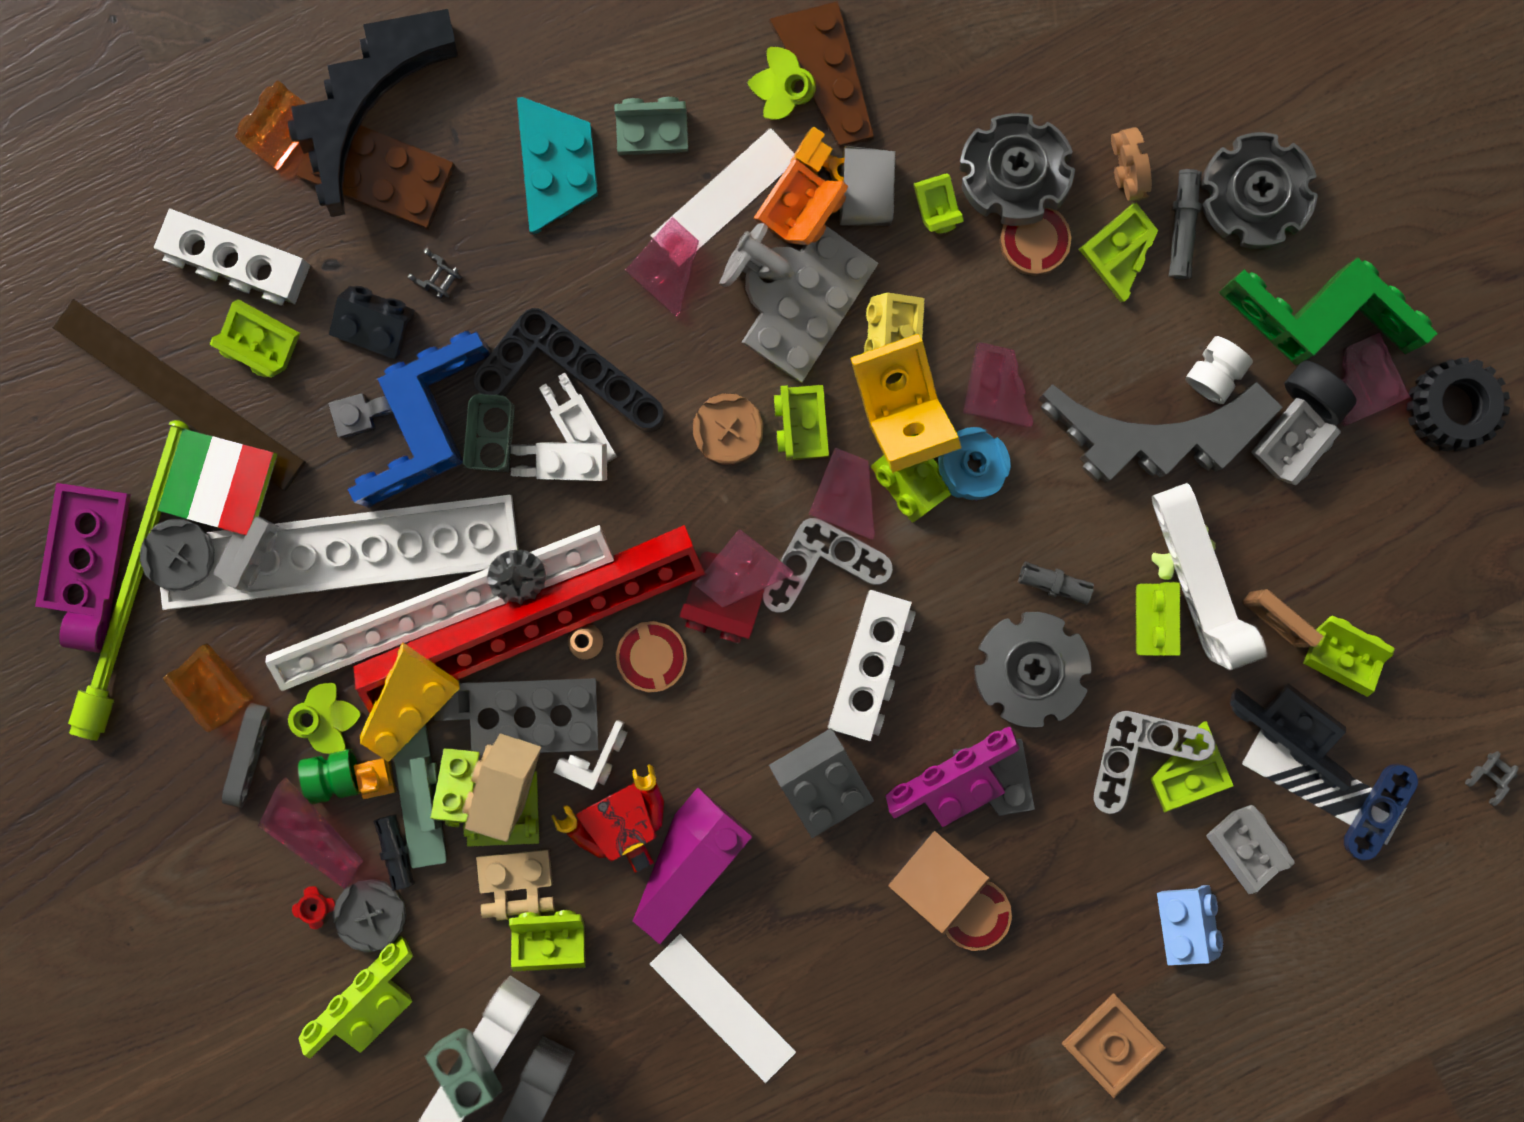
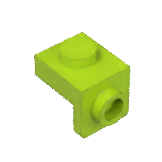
(938, 204)

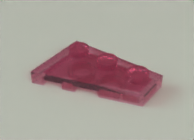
(307, 834)

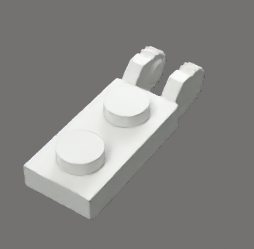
(575, 417)
(563, 461)

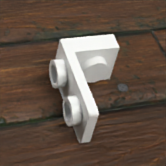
(577, 768)

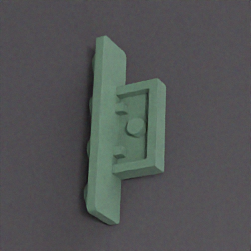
(417, 790)

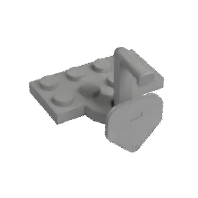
(805, 295)

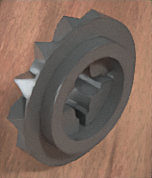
(527, 565)

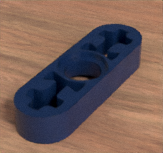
(1396, 808)

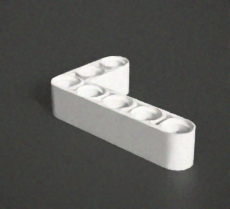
(1219, 630)
(494, 1034)

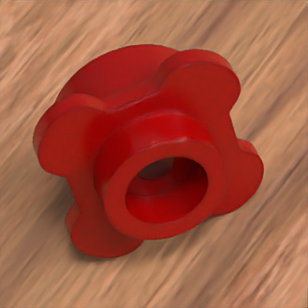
(303, 907)

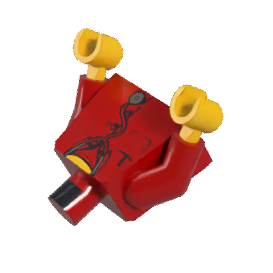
(619, 822)

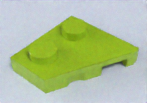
(1120, 249)
(1187, 780)

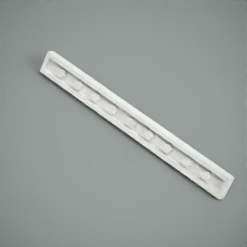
(427, 613)

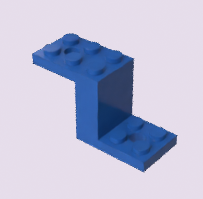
(420, 418)

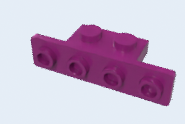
(958, 783)

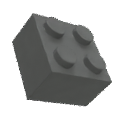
(821, 783)

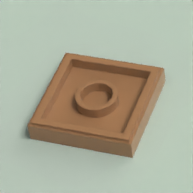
(1282, 619)
(939, 882)
(1113, 1045)

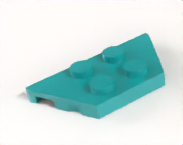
(555, 162)

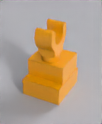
(815, 154)
(375, 778)

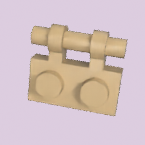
(514, 872)

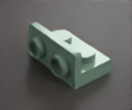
(651, 126)

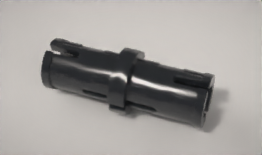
(394, 852)

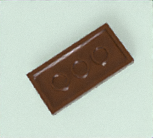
(390, 177)

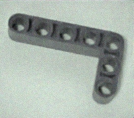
(539, 1082)

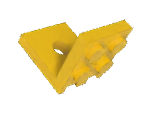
(904, 406)

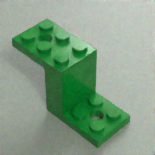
(1349, 290)

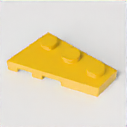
(409, 699)

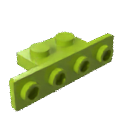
(364, 1006)

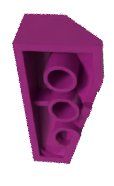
(692, 857)

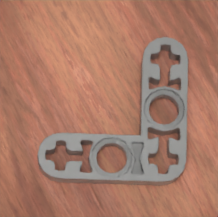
(811, 554)
(1143, 739)

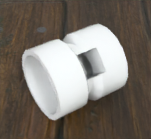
(1217, 372)

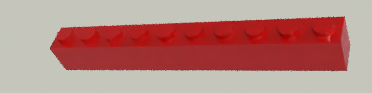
(555, 611)

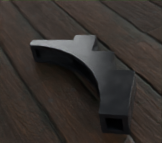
(389, 55)

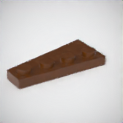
(824, 50)

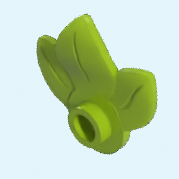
(778, 84)
(329, 718)

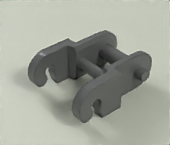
(441, 266)
(1510, 772)

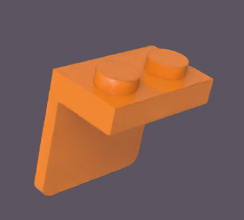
(801, 205)

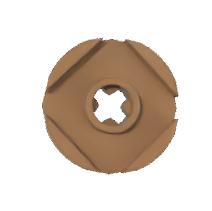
(1134, 167)

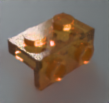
(267, 129)
(208, 688)

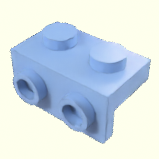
(1190, 925)

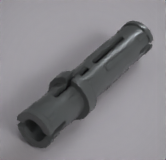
(1184, 231)

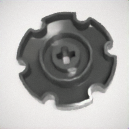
(1277, 171)
(1021, 194)
(1059, 656)

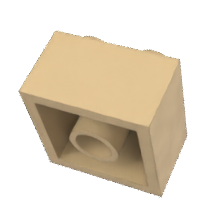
(501, 787)

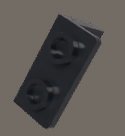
(370, 321)

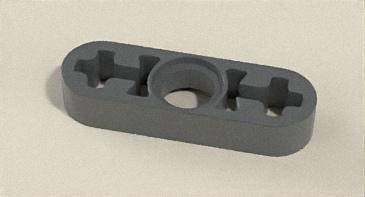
(246, 755)

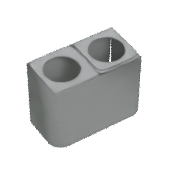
(870, 187)

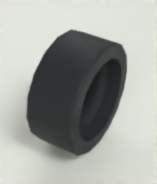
(1322, 391)

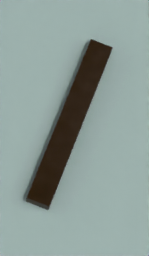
(171, 387)

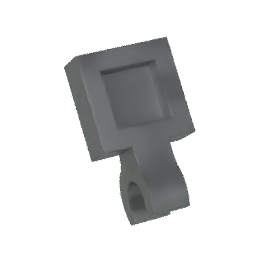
(355, 414)

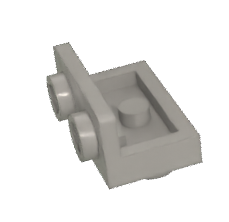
(1295, 443)
(244, 553)
(1250, 848)

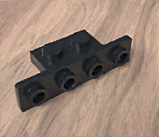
(1300, 728)

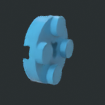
(988, 478)

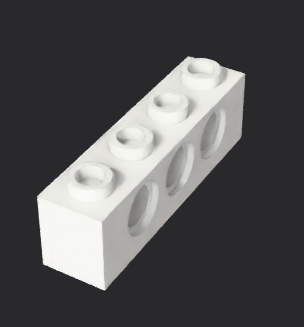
(182, 231)
(876, 609)

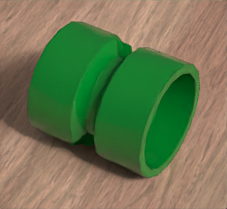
(324, 777)

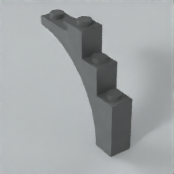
(1114, 443)

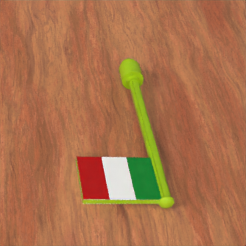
(195, 480)

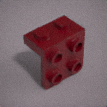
(733, 621)

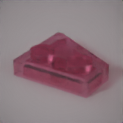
(666, 265)
(1371, 378)
(996, 388)
(846, 495)
(741, 571)

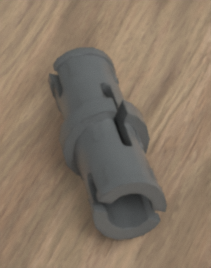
(1056, 583)

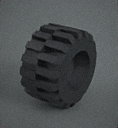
(1485, 397)

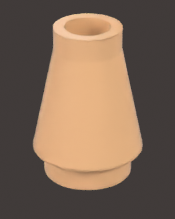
(595, 642)

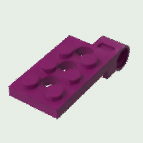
(87, 622)

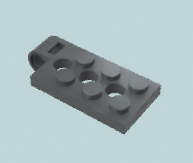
(541, 697)

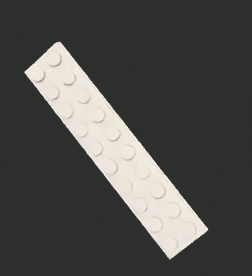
(367, 550)

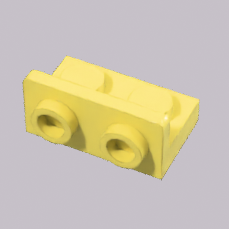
(893, 319)

